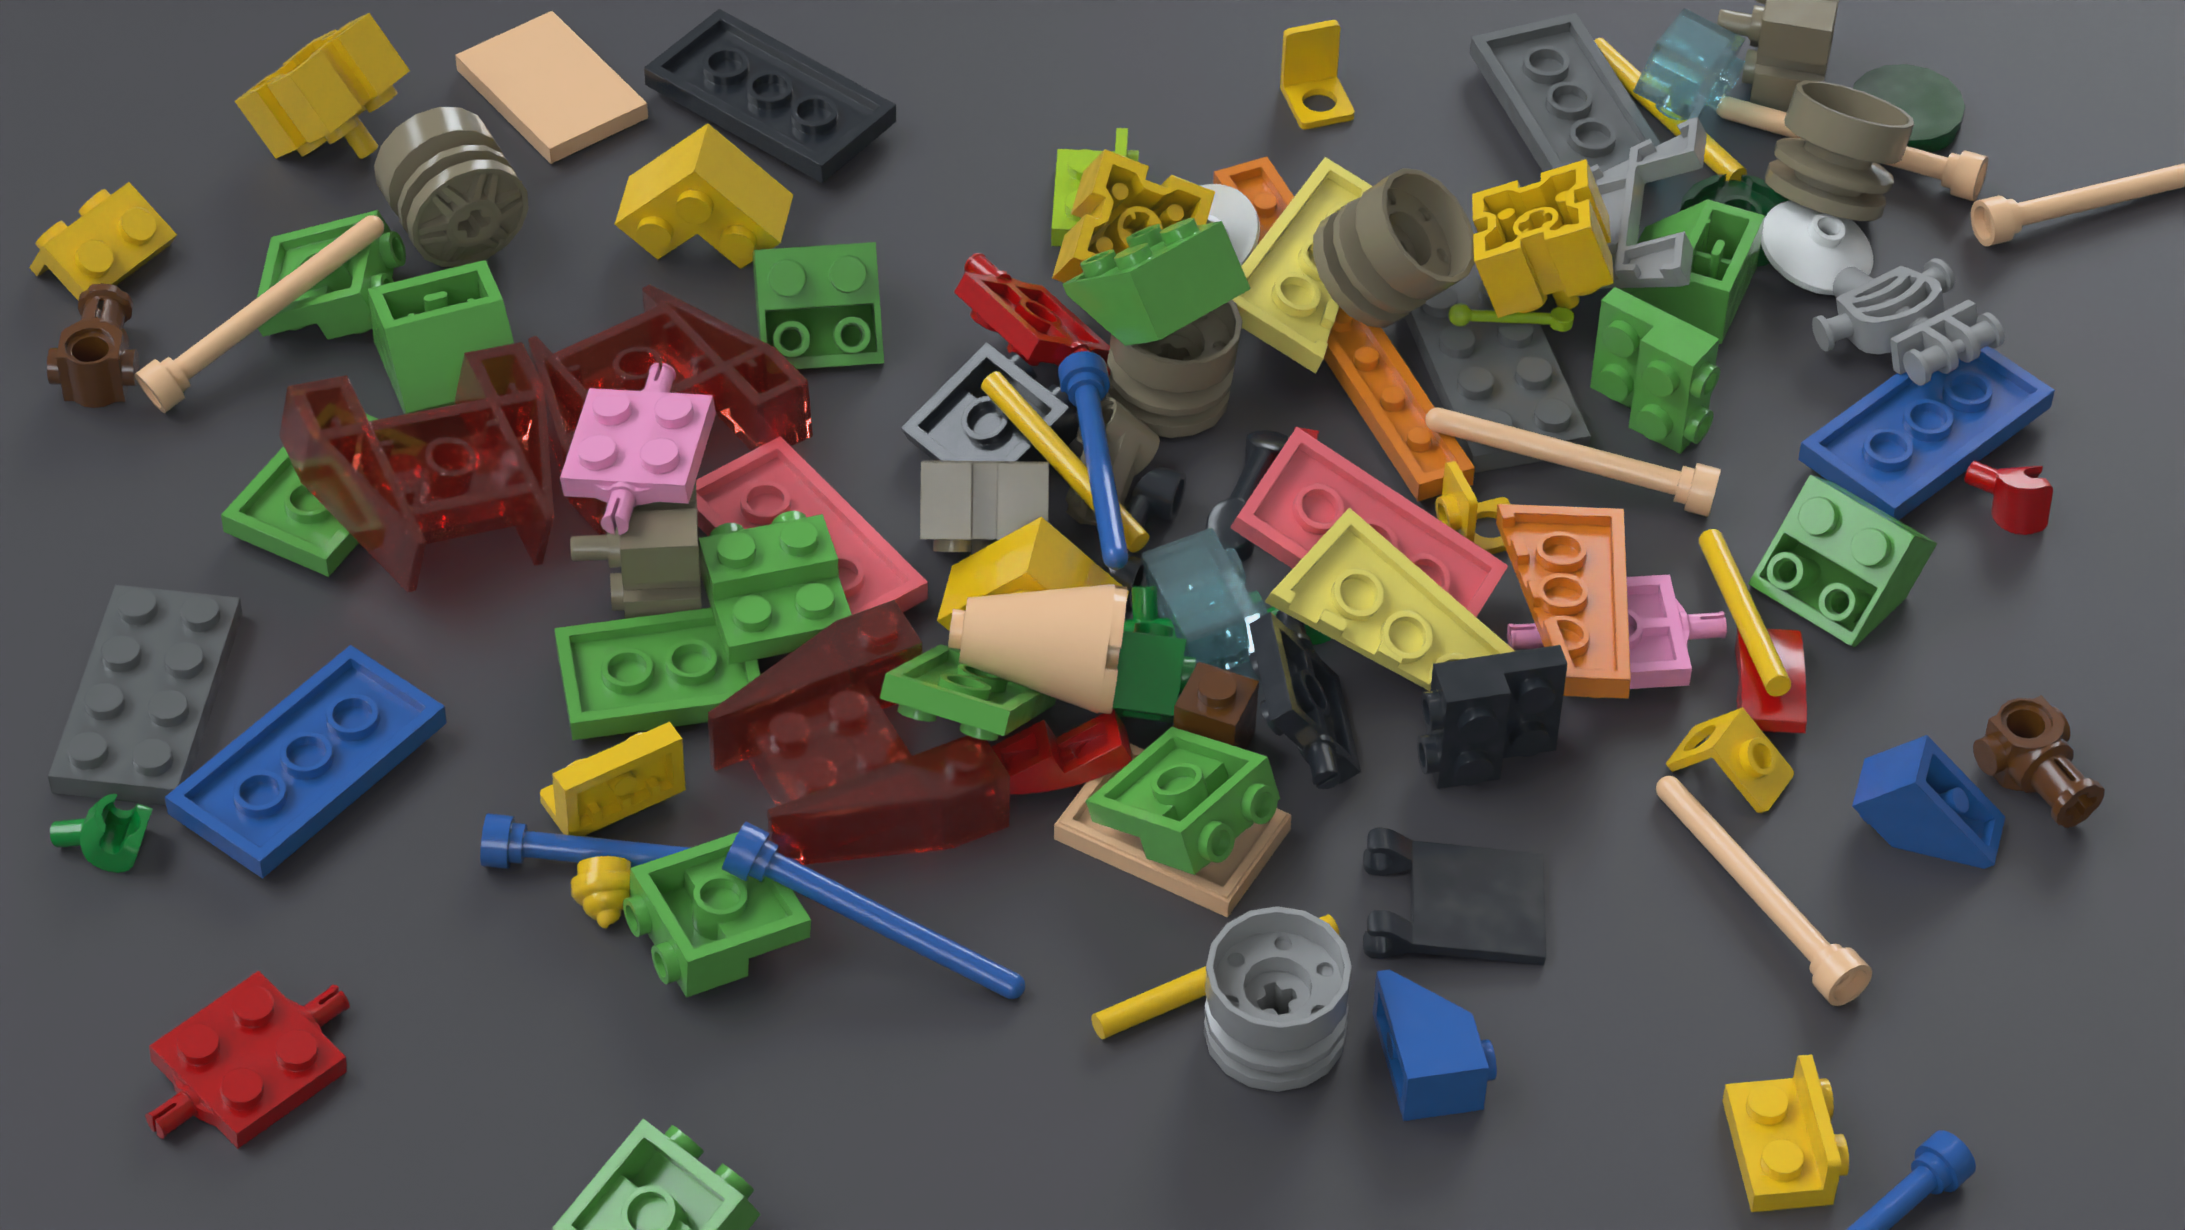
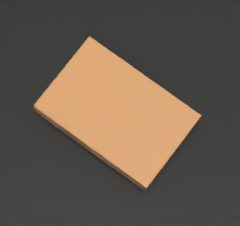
(551, 87)
(1214, 886)

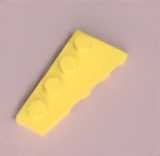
(1286, 296)
(1380, 604)

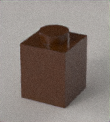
(1218, 706)

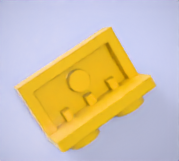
(106, 243)

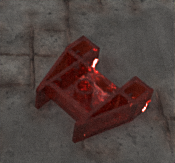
(749, 380)
(432, 469)
(838, 763)

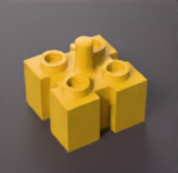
(325, 90)
(1118, 202)
(1542, 240)

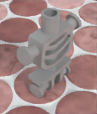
(1907, 317)

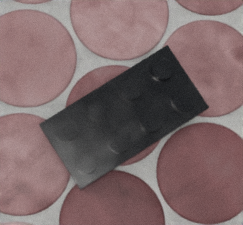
(770, 95)

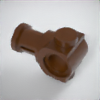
(94, 353)
(2030, 753)

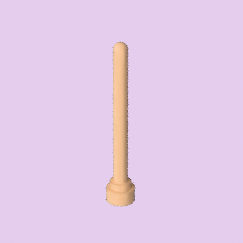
(1960, 173)
(1999, 218)
(168, 379)
(1690, 486)
(1836, 970)

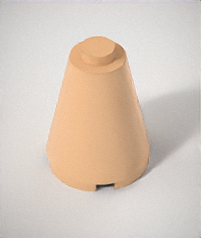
(1047, 641)

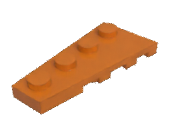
(1575, 589)

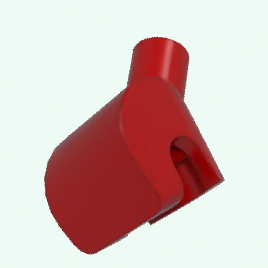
(2019, 497)

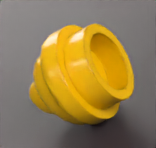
(602, 887)

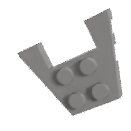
(1660, 260)

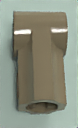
(1131, 450)

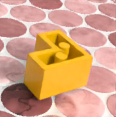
(706, 191)
(1023, 561)

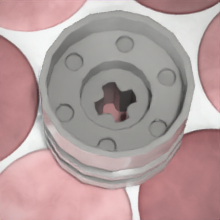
(1277, 998)

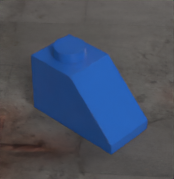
(1928, 805)
(1430, 1049)

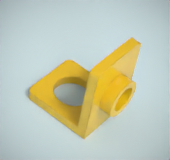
(1311, 69)
(1460, 509)
(1741, 753)

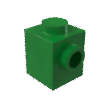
(1151, 673)

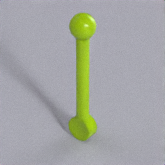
(1559, 319)

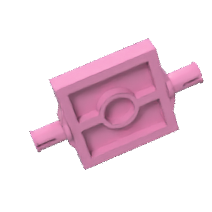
(638, 447)
(1656, 633)

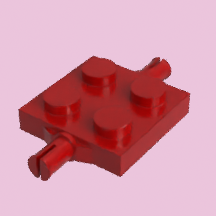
(1025, 315)
(247, 1060)

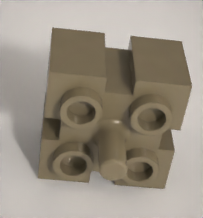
(1791, 44)
(979, 501)
(655, 559)

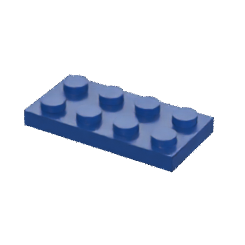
(1918, 438)
(305, 761)

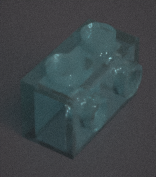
(1691, 67)
(1205, 598)

